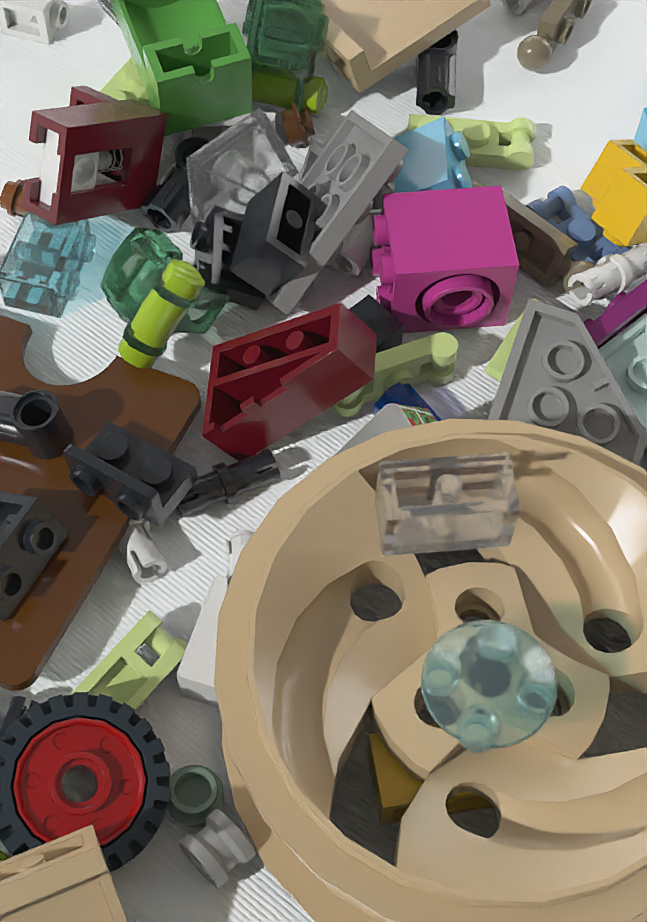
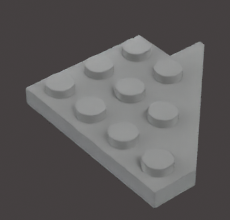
(346, 179)
(565, 385)

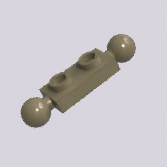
(553, 29)
(541, 246)

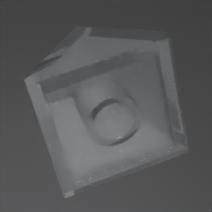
(236, 166)

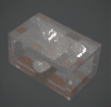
(446, 503)

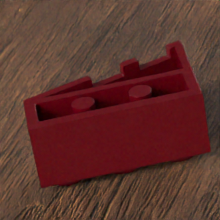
(284, 377)

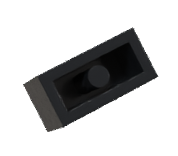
(276, 234)

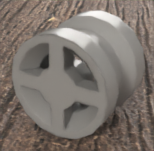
(217, 848)

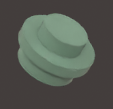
(194, 794)

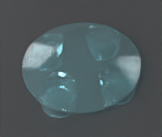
(488, 684)

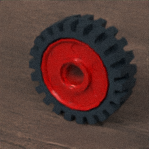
(92, 737)

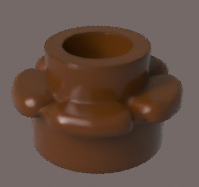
(297, 125)

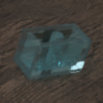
(45, 264)

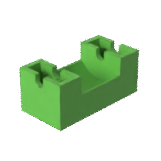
(187, 60)

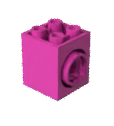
(445, 258)

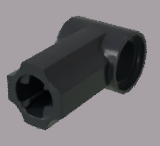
(437, 75)
(170, 200)
(35, 422)

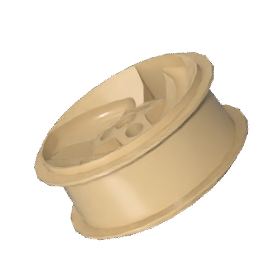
(308, 672)

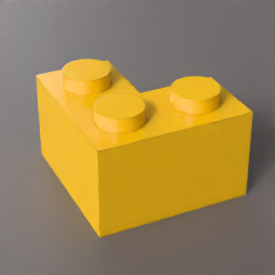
(620, 192)

